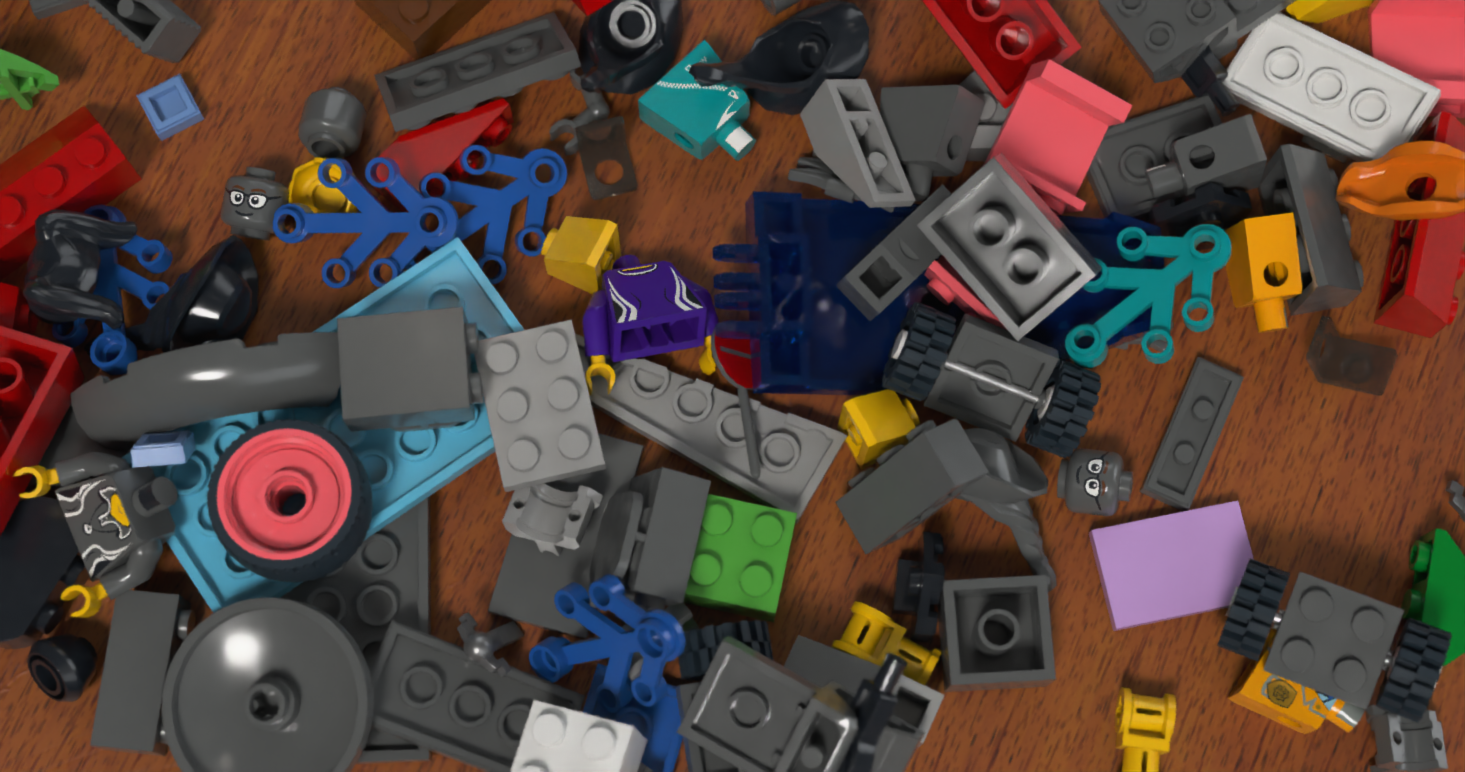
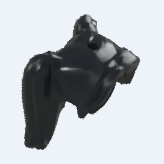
(67, 264)

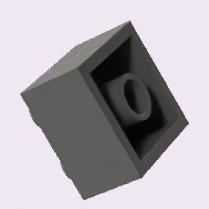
(995, 634)

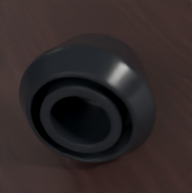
(62, 666)

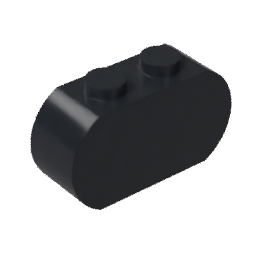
(35, 568)

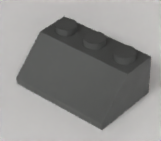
(1303, 184)

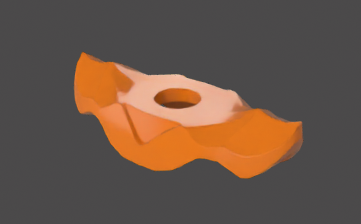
(1382, 184)

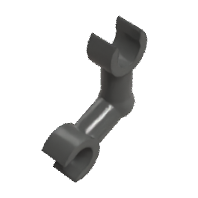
(595, 110)

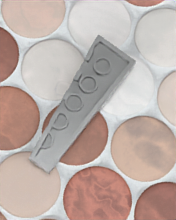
(708, 431)

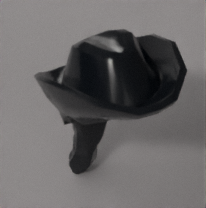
(629, 44)
(796, 57)
(205, 304)

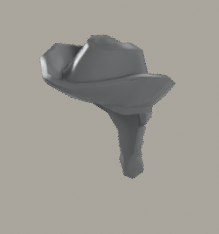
(1005, 493)

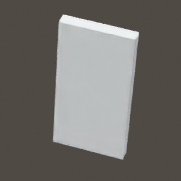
(1328, 89)

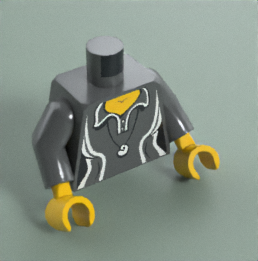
(114, 517)

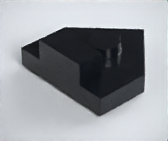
(1206, 206)
(919, 587)

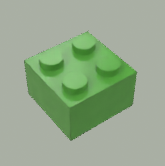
(740, 558)

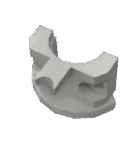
(550, 516)

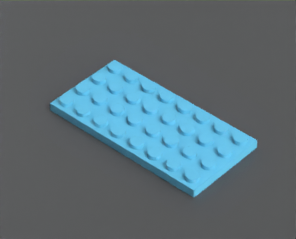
(399, 465)

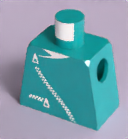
(697, 115)

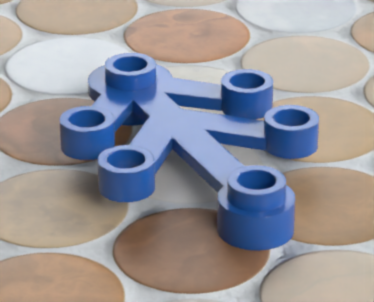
(495, 205)
(373, 222)
(112, 348)
(654, 635)

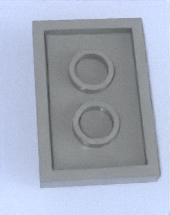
(538, 406)

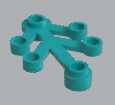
(1154, 289)

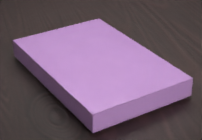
(1171, 564)

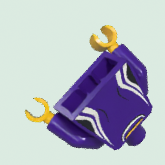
(646, 314)

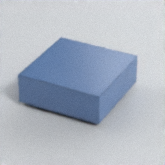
(170, 107)
(163, 448)

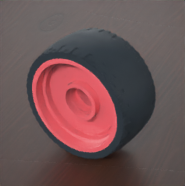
(261, 474)

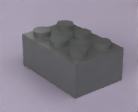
(1009, 246)

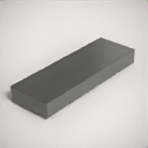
(1191, 434)

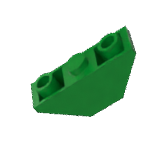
(1438, 588)

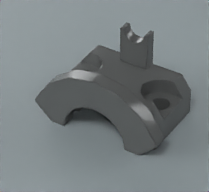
(1405, 743)

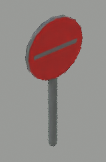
(734, 363)

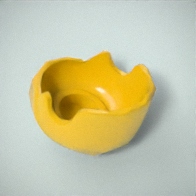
(308, 189)

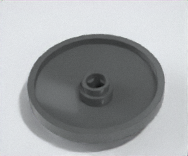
(268, 692)

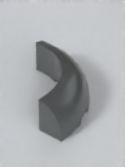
(208, 385)

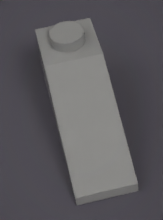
(855, 142)

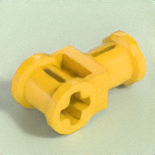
(882, 638)
(1143, 735)

